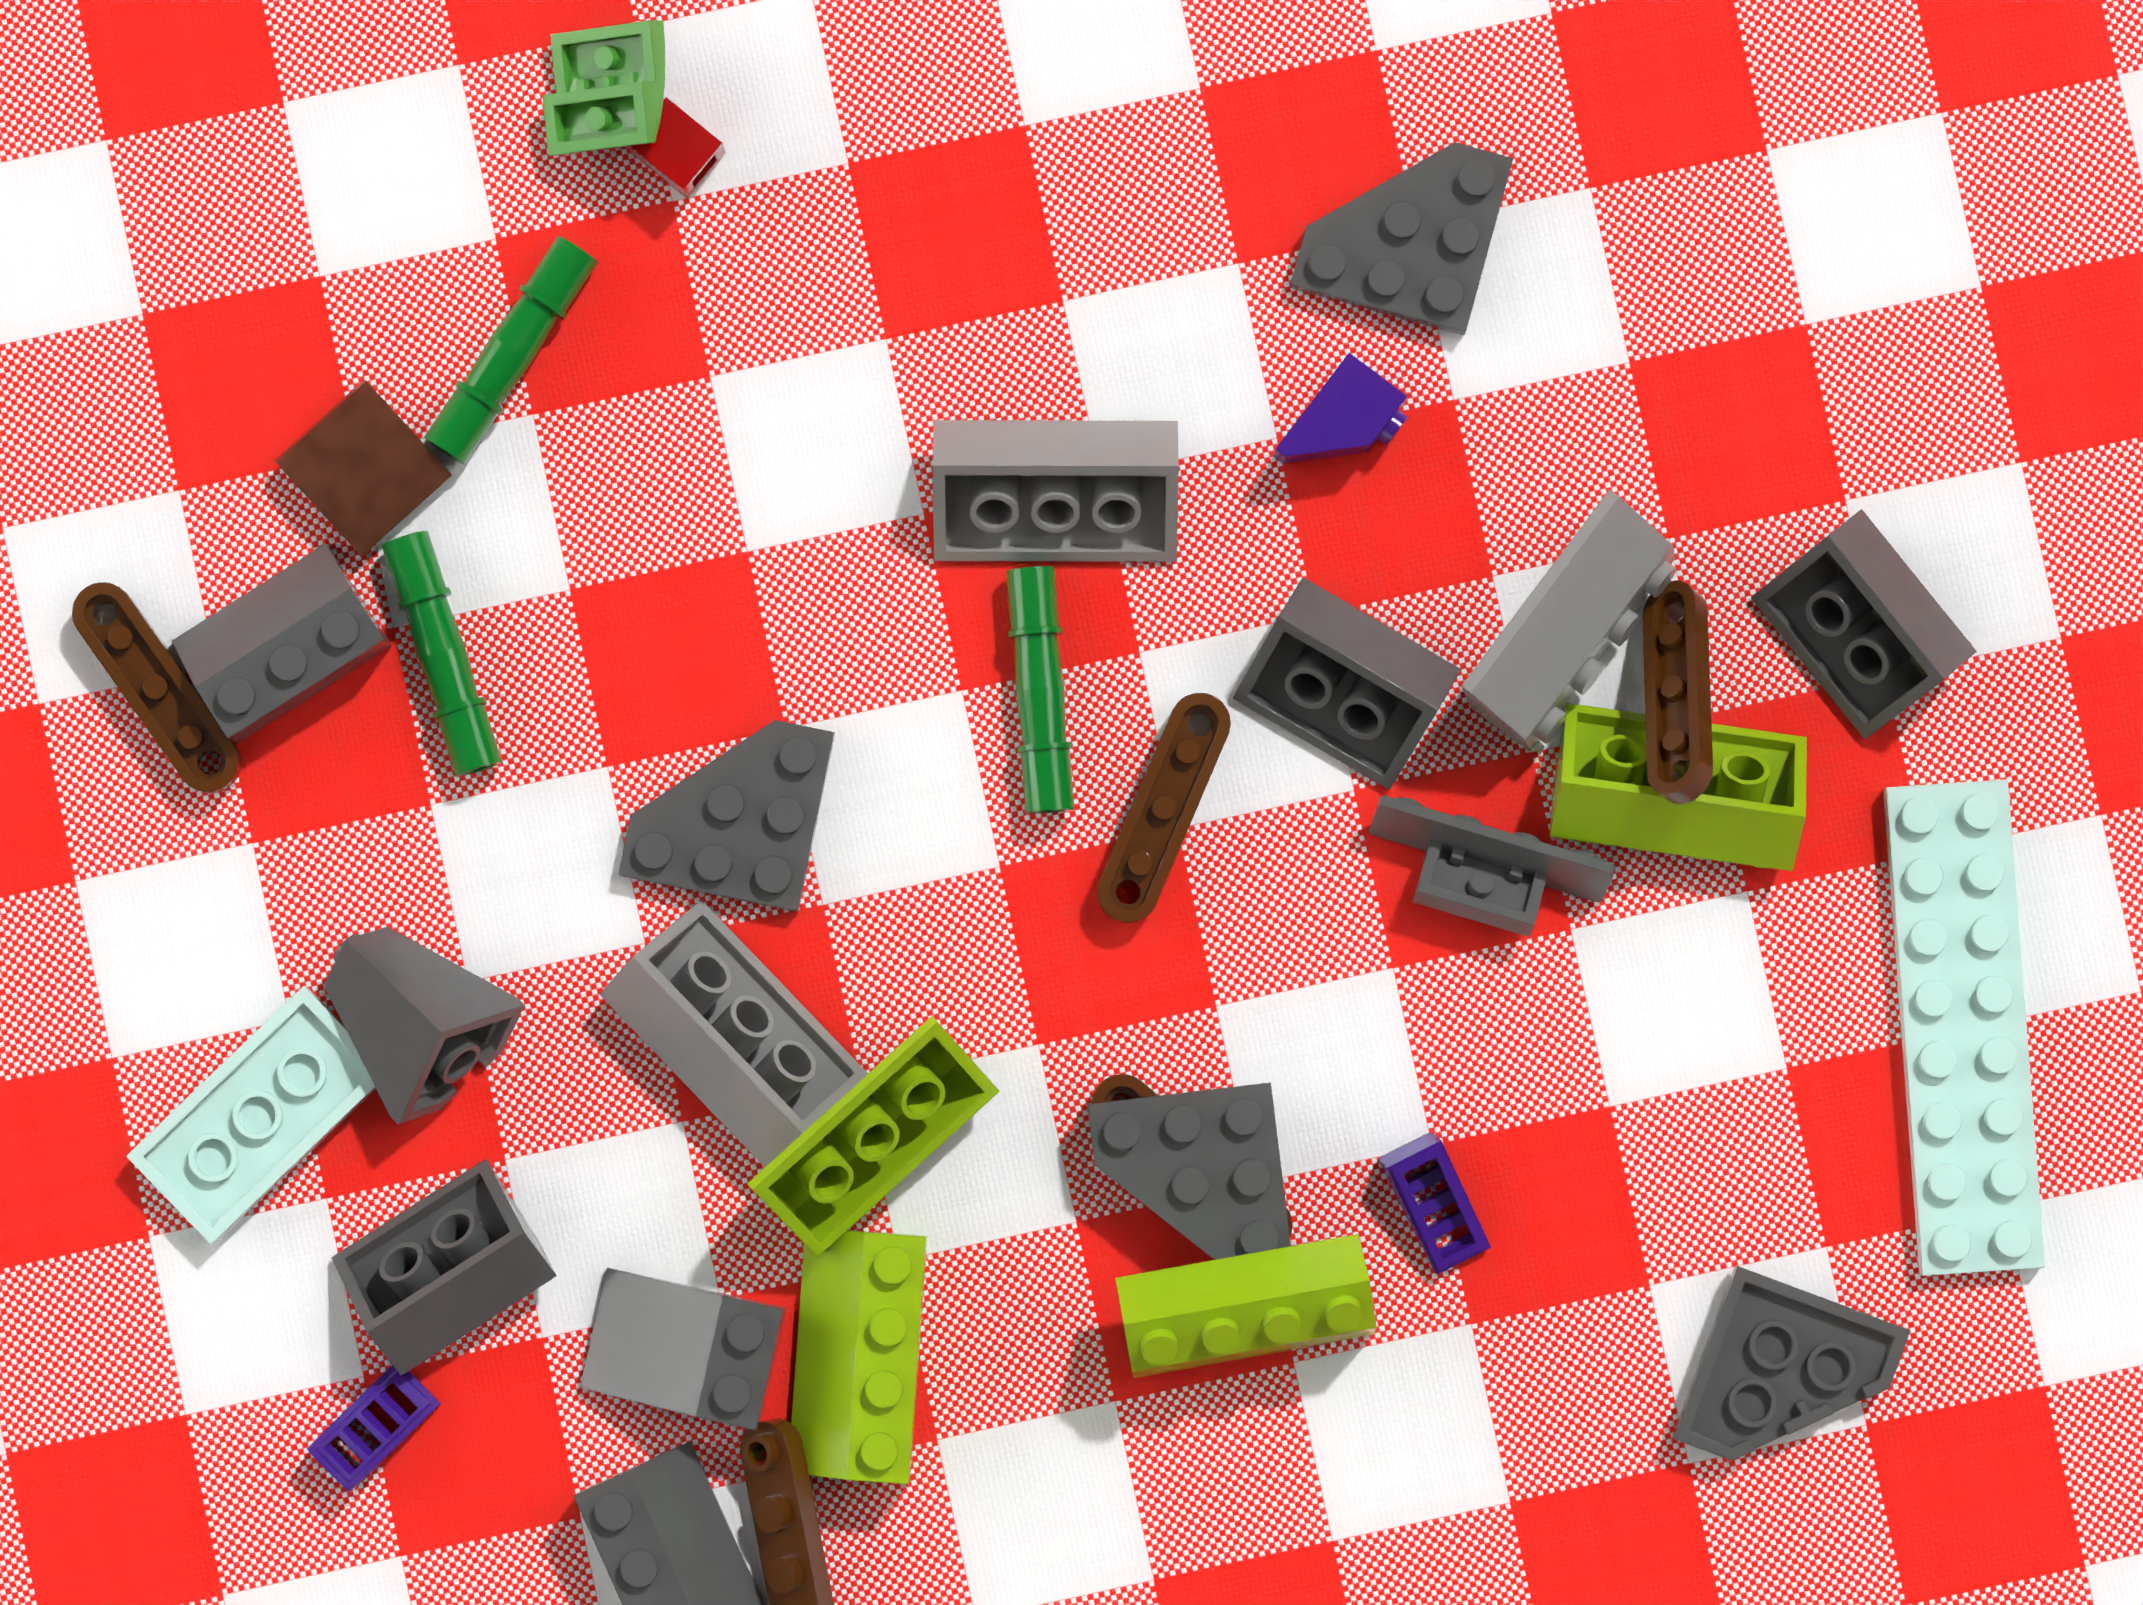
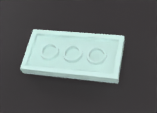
(255, 1116)

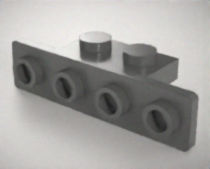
(1486, 870)

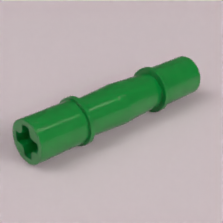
(511, 349)
(441, 653)
(1040, 689)

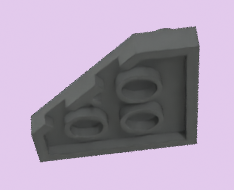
(1411, 241)
(738, 822)
(1200, 1164)
(1781, 1365)

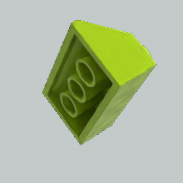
(1744, 816)
(874, 1136)
(1246, 1305)
(860, 1355)

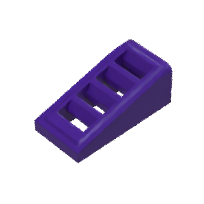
(1411, 1156)
(336, 1464)

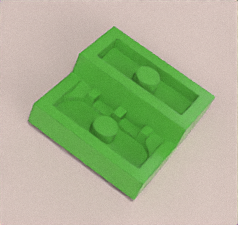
(606, 87)

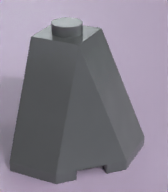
(416, 1019)

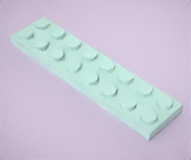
(1963, 1027)

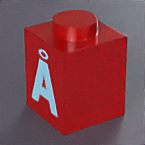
(682, 150)

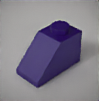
(1345, 416)

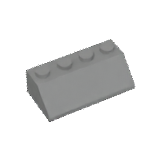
(1055, 490)
(1570, 623)
(732, 1032)

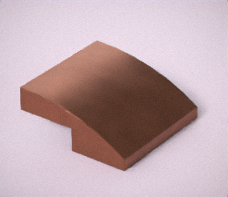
(363, 467)

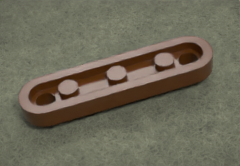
(156, 687)
(1677, 693)
(1164, 807)
(784, 1515)

